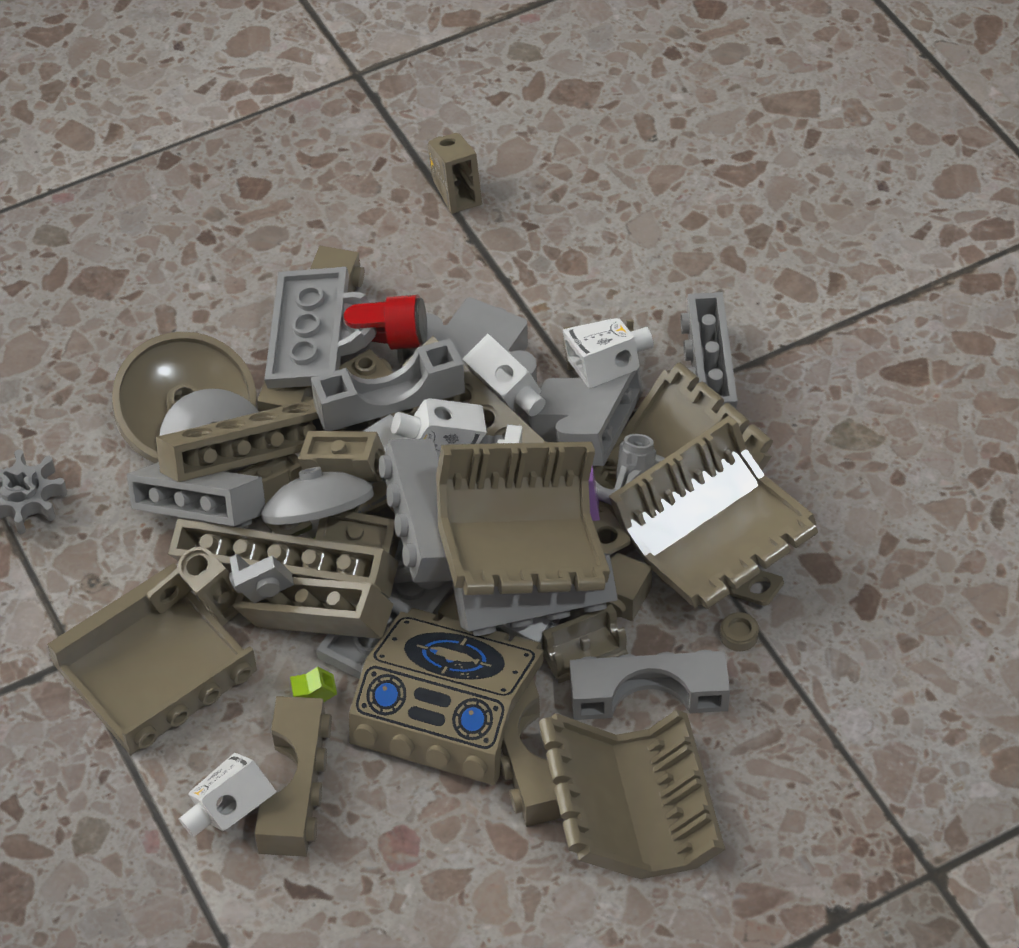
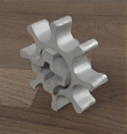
(27, 489)

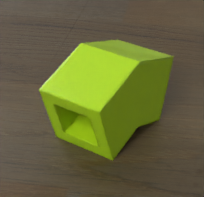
(314, 684)

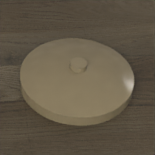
(166, 371)

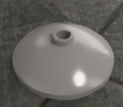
(206, 408)
(316, 496)

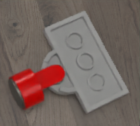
(321, 321)

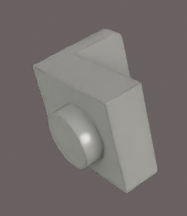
(260, 579)

